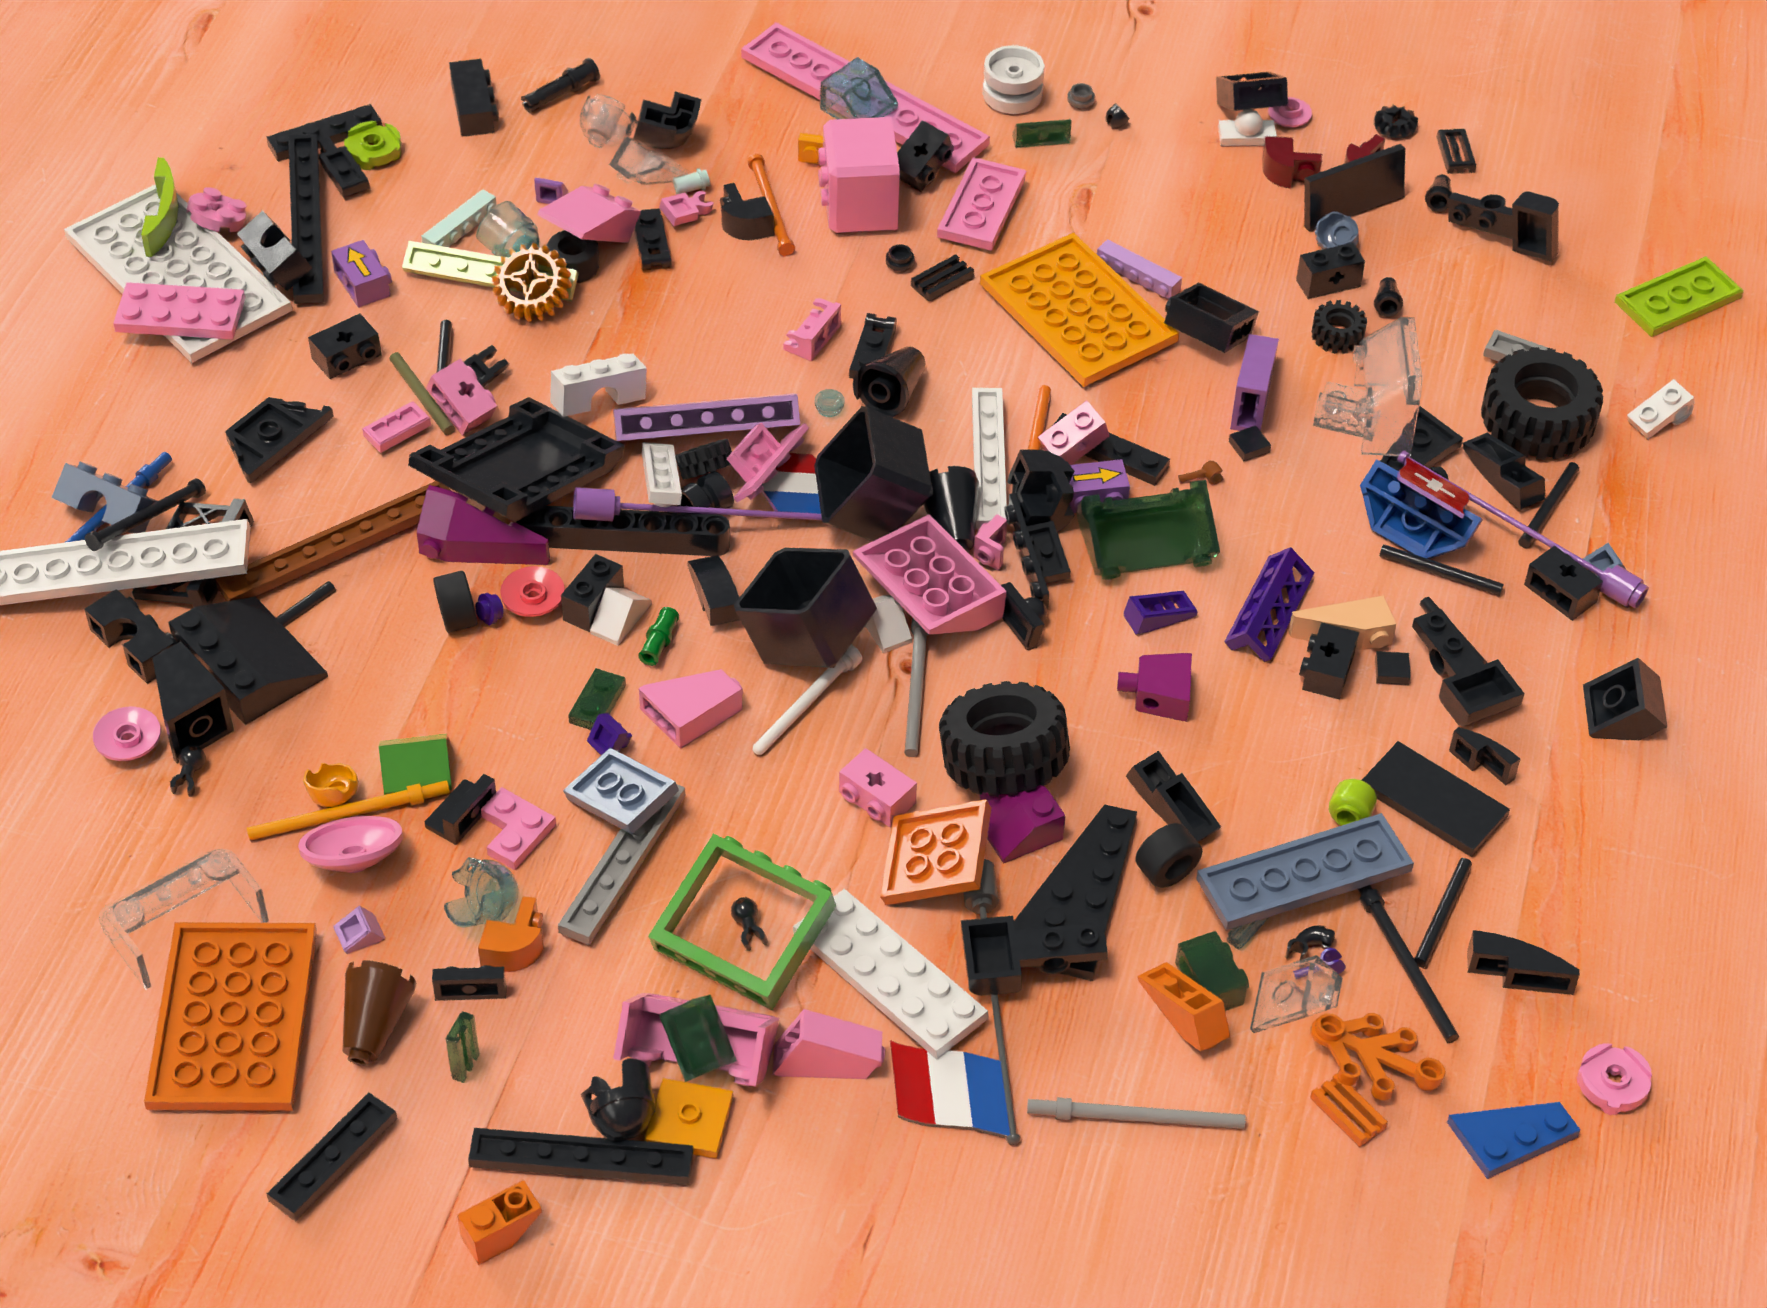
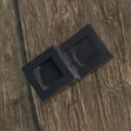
(1480, 750)

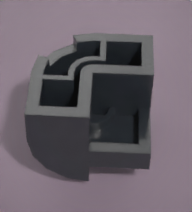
(665, 125)
(1043, 487)

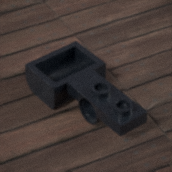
(1530, 221)
(1473, 687)
(998, 951)

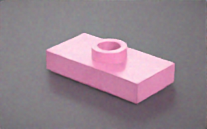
(396, 426)

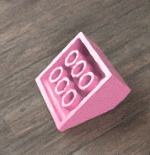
(934, 578)

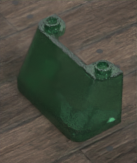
(1149, 531)

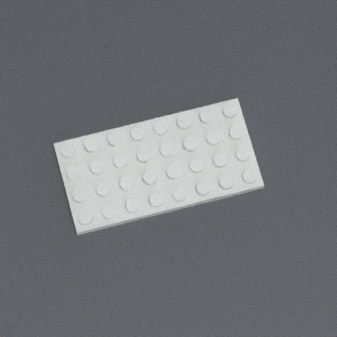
(188, 258)

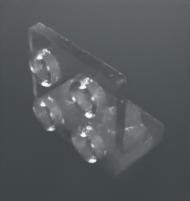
(1339, 409)

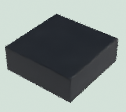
(1249, 443)
(1392, 668)

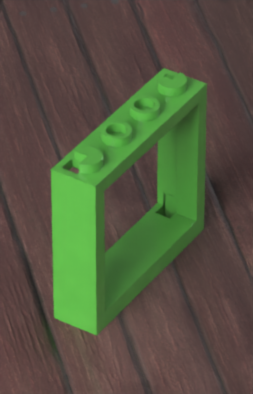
(763, 992)

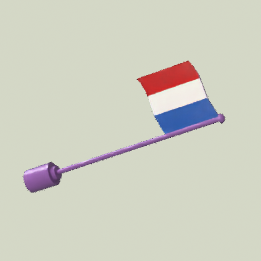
(790, 494)

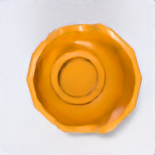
(331, 784)

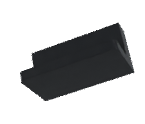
(461, 809)

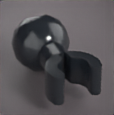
(190, 762)
(745, 911)

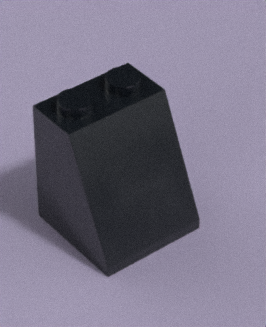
(190, 700)

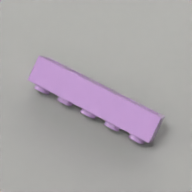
(1140, 269)

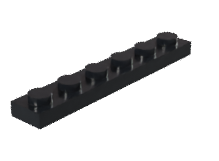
(581, 1156)

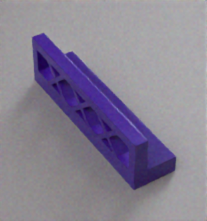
(1267, 595)

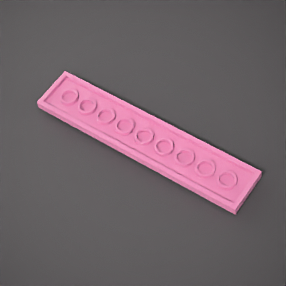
(808, 64)

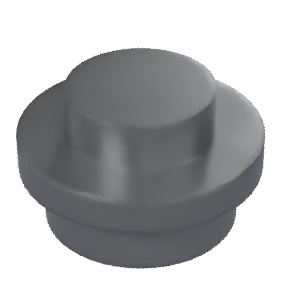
(1081, 95)

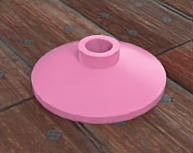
(126, 733)

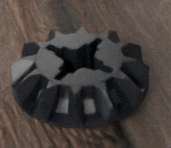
(1403, 127)

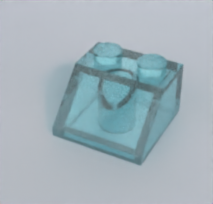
(856, 92)

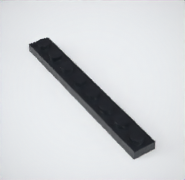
(306, 215)

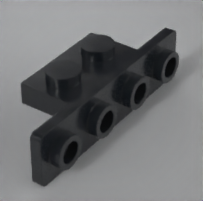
(1041, 551)

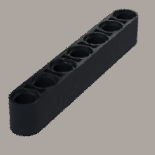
(633, 531)

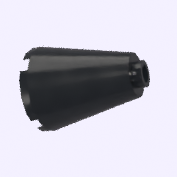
(889, 380)
(955, 503)

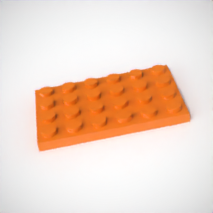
(231, 1017)

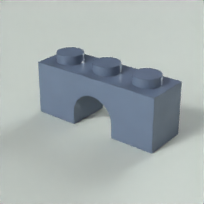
(83, 488)

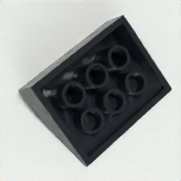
(247, 654)

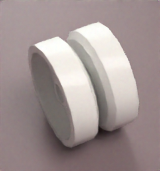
(1013, 79)

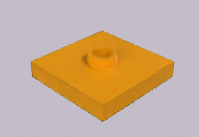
(690, 1116)

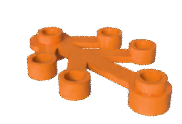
(1337, 1034)

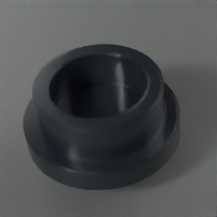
(900, 257)

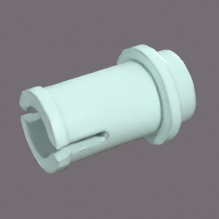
(691, 182)

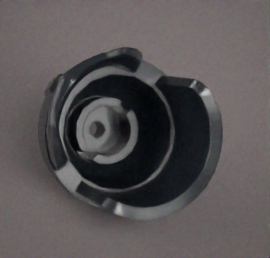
(624, 1109)

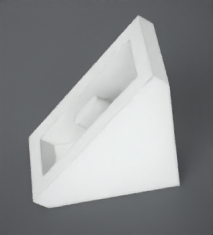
(618, 614)
(889, 624)

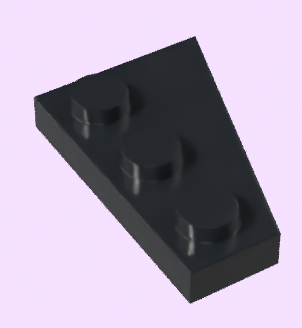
(1430, 443)

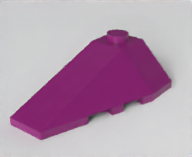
(461, 533)
(1023, 822)

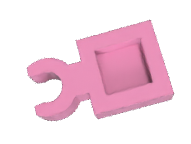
(682, 209)

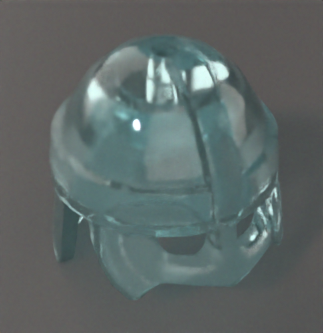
(506, 229)
(489, 893)

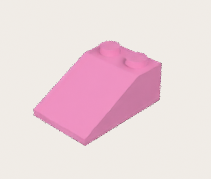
(593, 214)

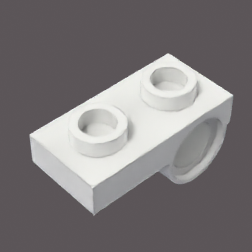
(1667, 405)

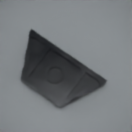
(272, 432)

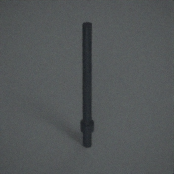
(1374, 904)

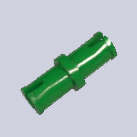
(658, 636)

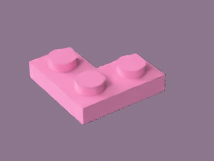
(522, 827)

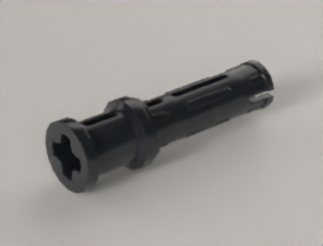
(569, 81)

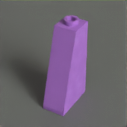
(1254, 382)

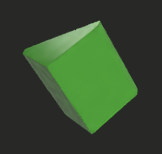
(414, 762)

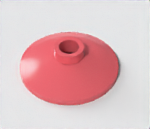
(532, 591)

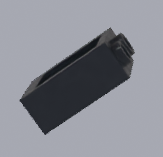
(1255, 92)
(1210, 317)

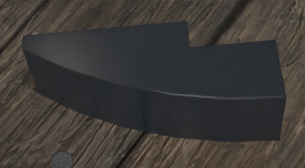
(1505, 470)
(714, 589)
(1172, 796)
(1520, 964)

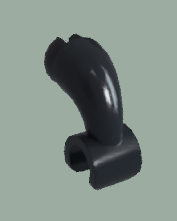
(1312, 935)

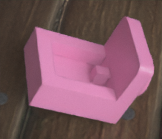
(989, 542)

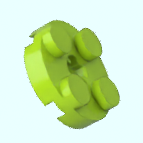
(385, 148)

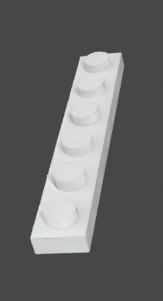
(989, 453)

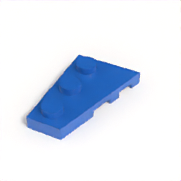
(1512, 1135)

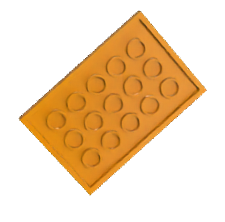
(1079, 309)

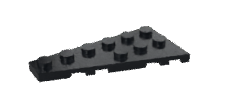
(1084, 881)

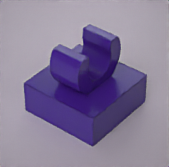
(608, 734)

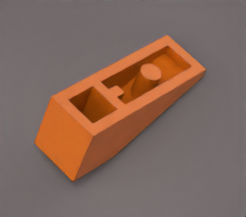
(1187, 1005)

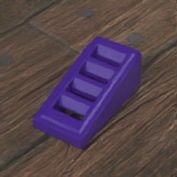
(1147, 612)

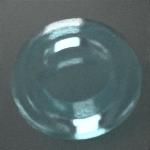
(829, 402)

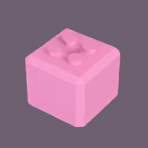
(859, 174)

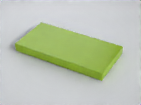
(1678, 296)

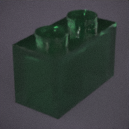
(1212, 966)

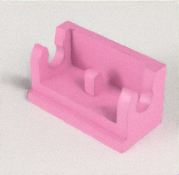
(815, 330)

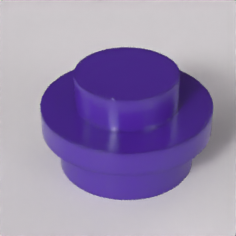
(489, 608)

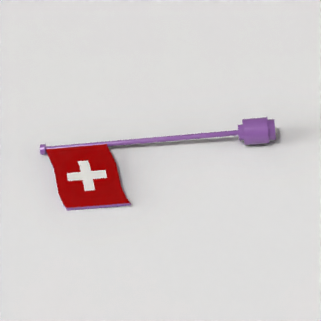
(1617, 582)

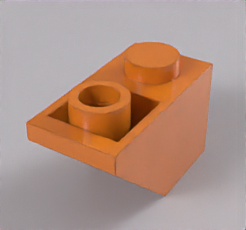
(498, 1221)

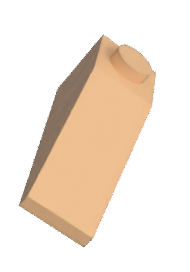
(1367, 616)

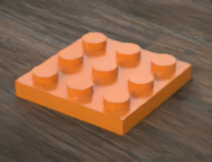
(936, 852)

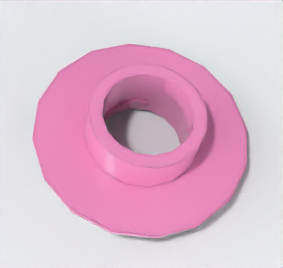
(1284, 116)

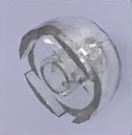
(605, 121)

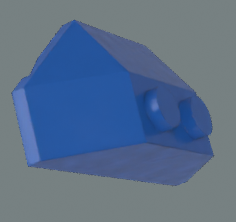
(1411, 517)

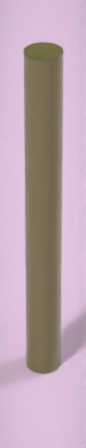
(422, 394)

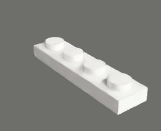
(661, 474)

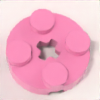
(216, 210)
(1610, 1095)

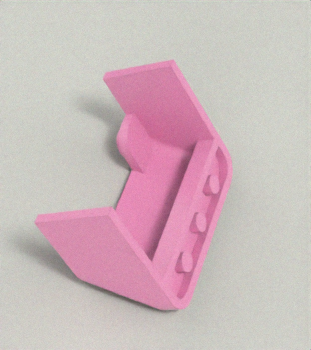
(645, 1039)

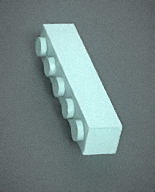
(460, 221)

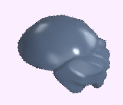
(1336, 230)

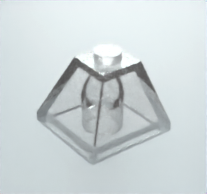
(644, 164)
(1295, 993)

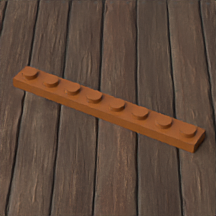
(326, 546)

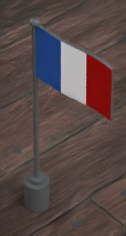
(959, 1086)

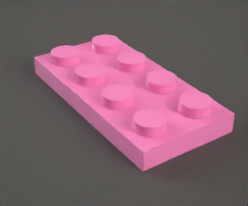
(981, 203)
(179, 310)

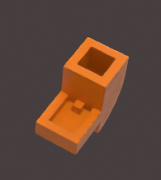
(514, 944)

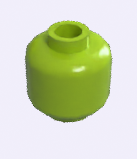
(1352, 801)

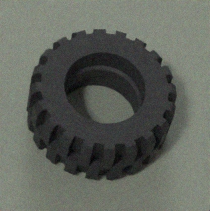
(1546, 377)
(1004, 738)

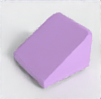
(358, 930)

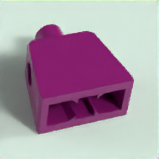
(1160, 685)

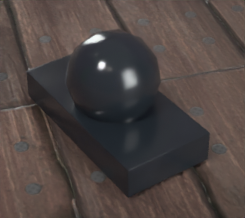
(1024, 616)

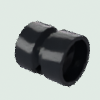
(708, 492)

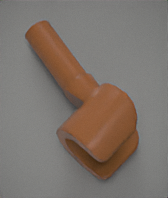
(1210, 470)

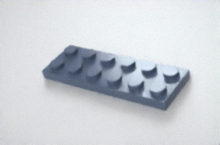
(1304, 871)

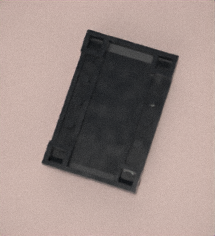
(521, 460)

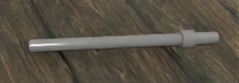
(916, 689)
(1065, 1109)

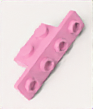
(760, 455)

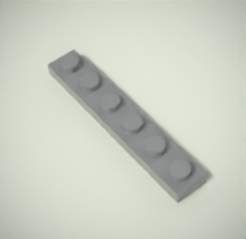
(614, 874)

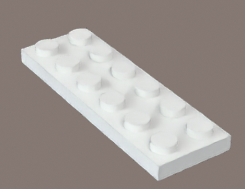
(896, 977)

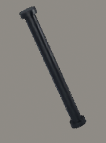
(96, 540)

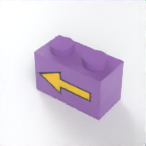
(361, 273)
(1100, 478)

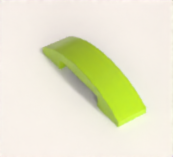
(159, 227)

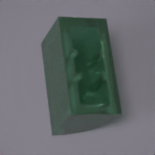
(697, 1037)

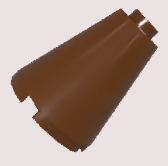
(372, 1007)

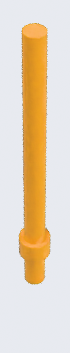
(414, 795)

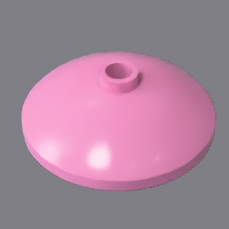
(351, 843)

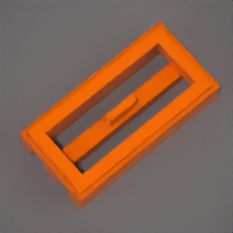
(1353, 1106)

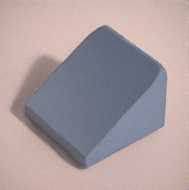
(1604, 558)

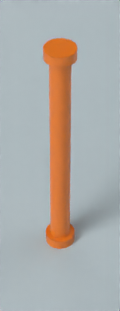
(785, 245)

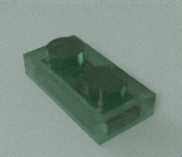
(596, 698)

